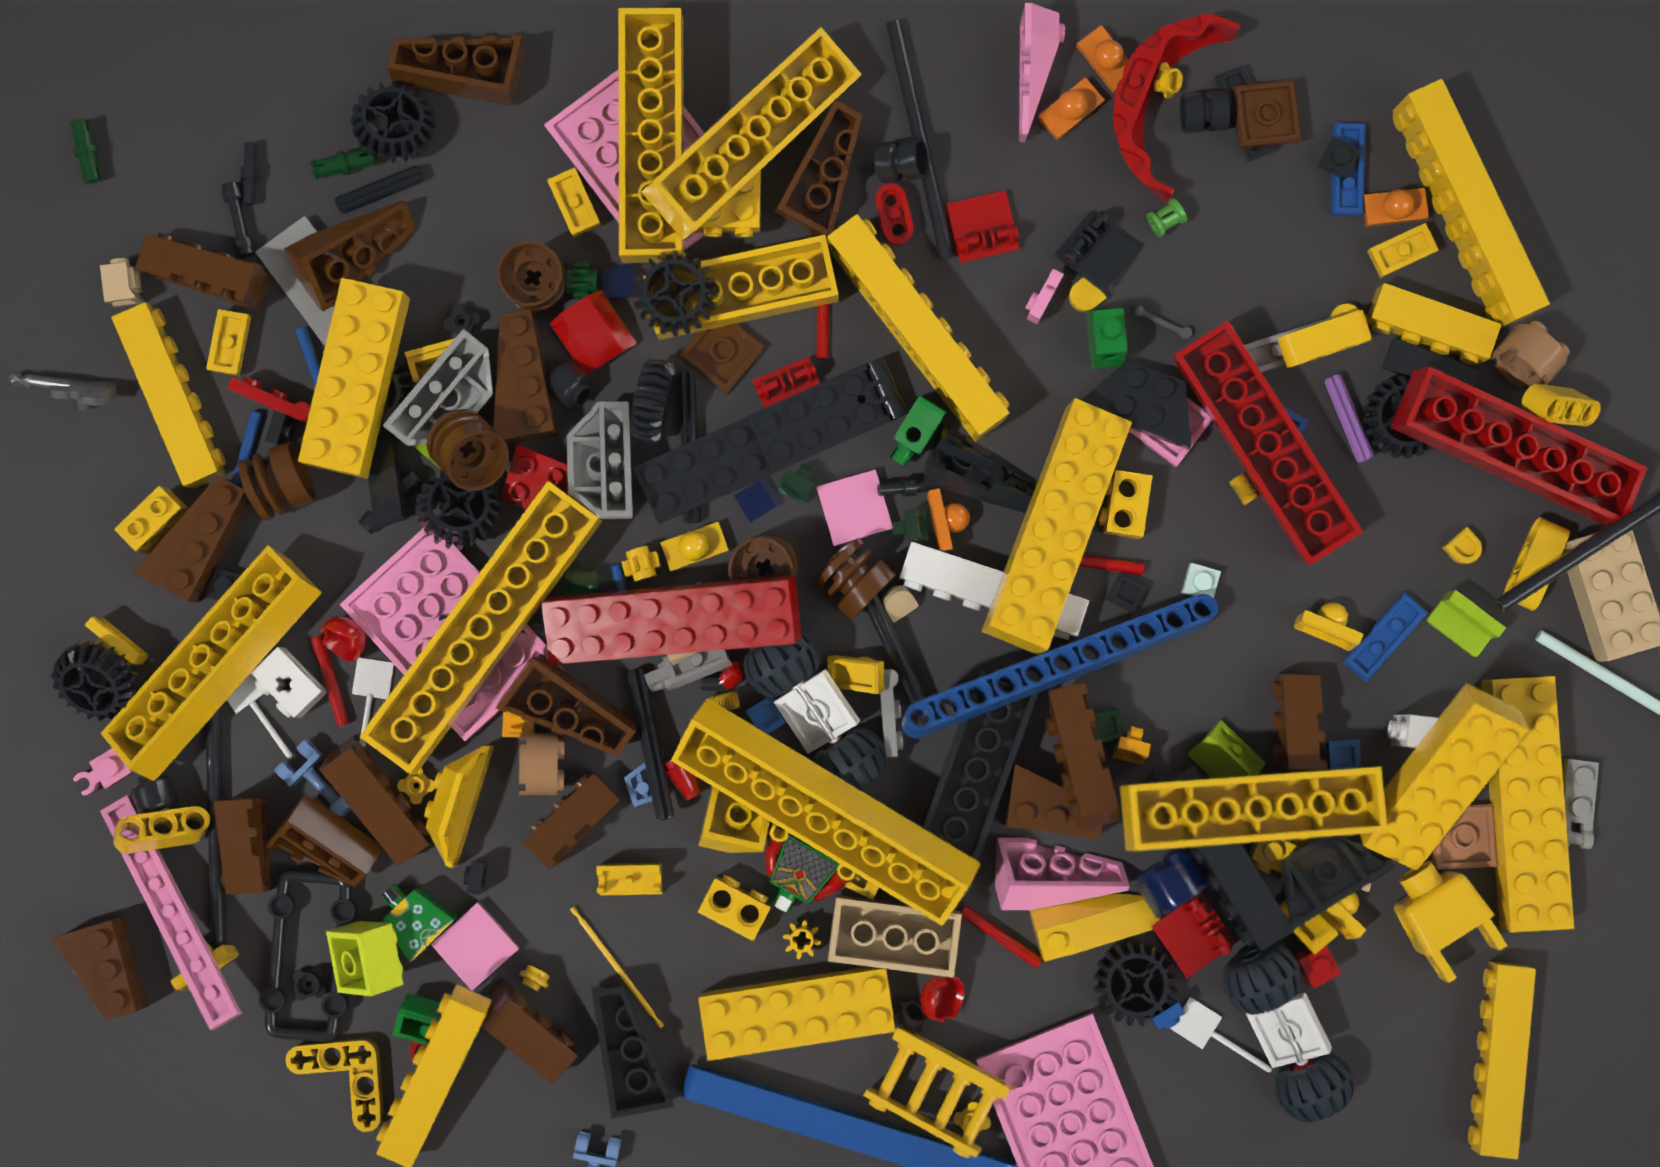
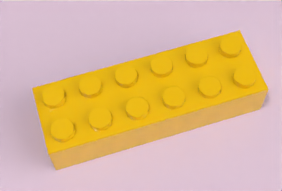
(759, 284)
(354, 378)
(1445, 774)
(796, 1012)

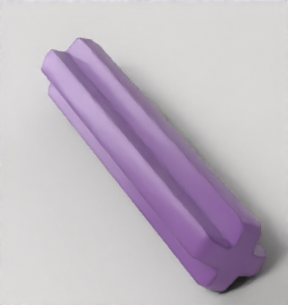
(1349, 418)

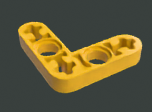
(357, 1069)

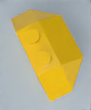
(455, 802)

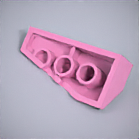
(1038, 45)
(1045, 877)

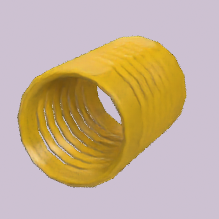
(1245, 496)
(734, 698)

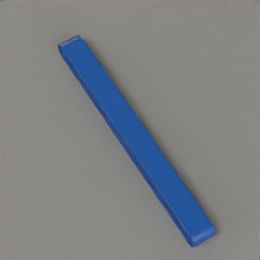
(1050, 675)
(826, 1121)

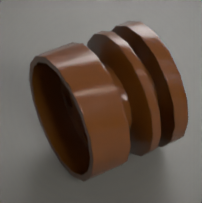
(520, 264)
(467, 449)
(271, 483)
(747, 558)
(854, 578)

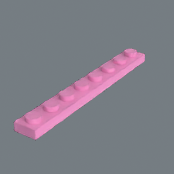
(176, 924)

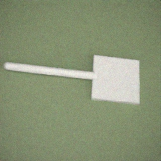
(372, 680)
(245, 696)
(1199, 1025)

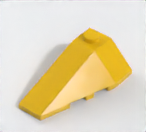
(732, 826)
(1089, 923)

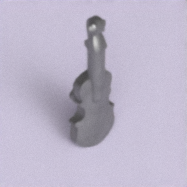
(85, 392)

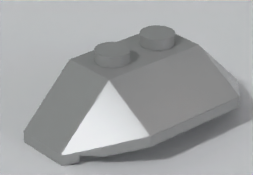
(454, 382)
(601, 461)

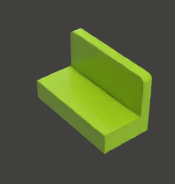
(1464, 623)
(1225, 754)

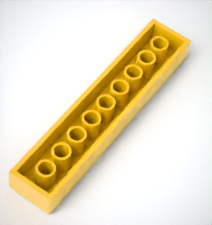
(480, 628)
(825, 812)

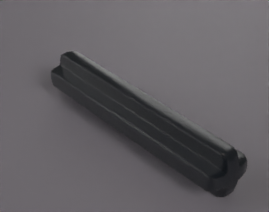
(379, 189)

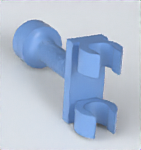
(292, 777)
(595, 1159)

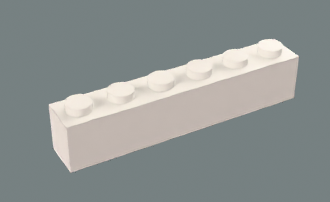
(974, 584)

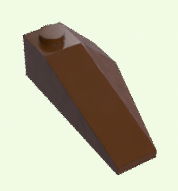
(347, 251)

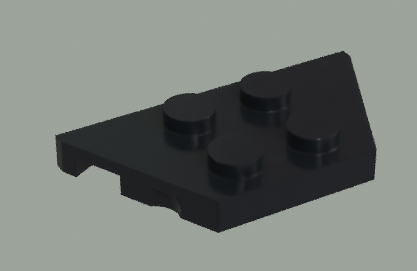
(1147, 399)
(1326, 875)

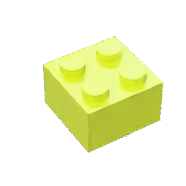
(365, 958)

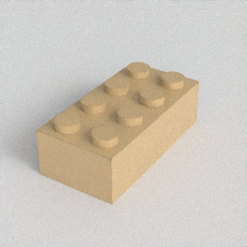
(1615, 599)
(892, 937)

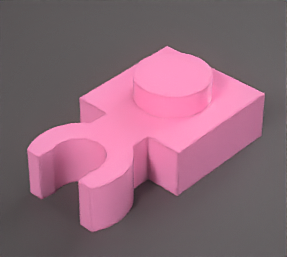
(1039, 302)
(107, 770)

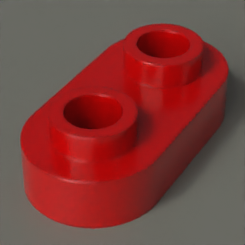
(894, 215)

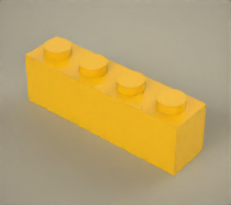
(1432, 324)

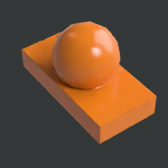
(1104, 56)
(1071, 108)
(1395, 207)
(946, 519)

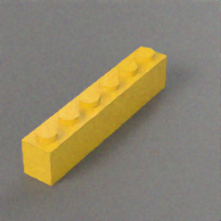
(169, 395)
(1502, 1059)
(433, 1077)

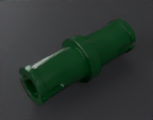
(86, 151)
(342, 163)

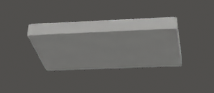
(277, 262)

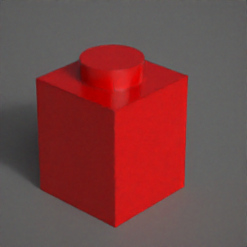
(1317, 968)

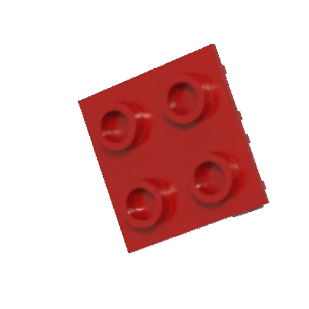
(983, 226)
(786, 382)
(529, 475)
(1194, 935)

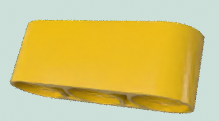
(1324, 338)
(1561, 405)
(1541, 548)
(149, 839)

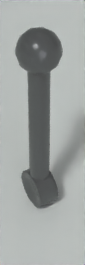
(1184, 333)

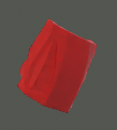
(592, 332)

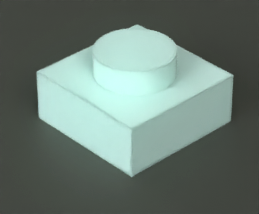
(1200, 580)

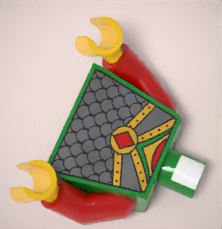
(801, 870)

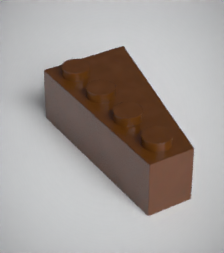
(461, 67)
(819, 182)
(204, 271)
(521, 396)
(197, 542)
(567, 706)
(1081, 756)
(375, 800)

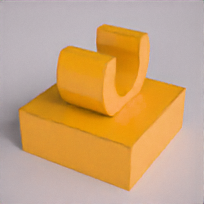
(514, 725)
(1131, 748)

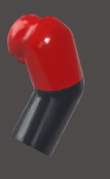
(726, 681)

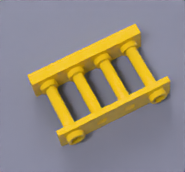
(964, 1074)

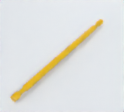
(616, 966)

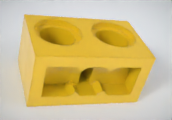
(1134, 506)
(151, 520)
(731, 915)

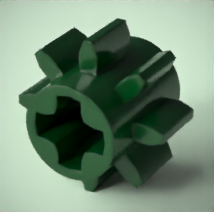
(582, 280)

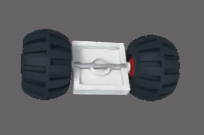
(816, 710)
(1311, 1076)

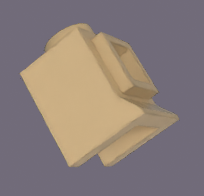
(121, 283)

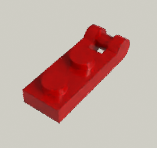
(274, 400)

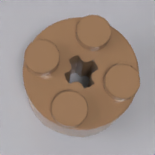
(1530, 355)
(540, 764)

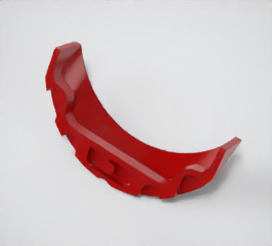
(1137, 85)

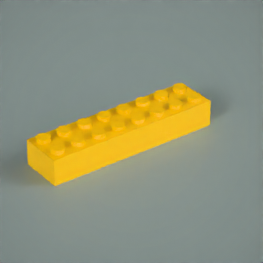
(648, 126)
(751, 134)
(1469, 205)
(917, 328)
(1056, 527)
(210, 663)
(1253, 809)
(1531, 815)

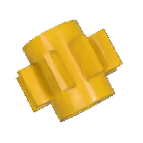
(641, 563)
(807, 945)

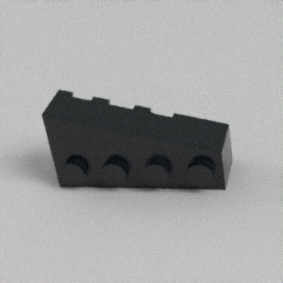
(628, 1063)

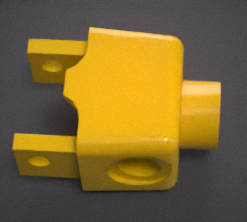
(1440, 912)

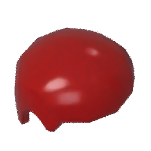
(344, 637)
(942, 997)

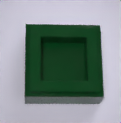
(1109, 725)

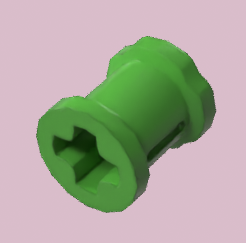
(1166, 217)

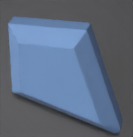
(638, 785)

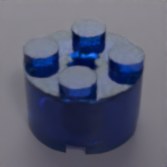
(1171, 884)

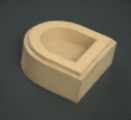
(898, 602)

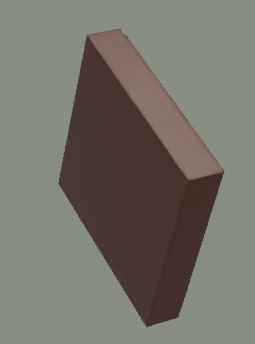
(1266, 114)
(723, 354)

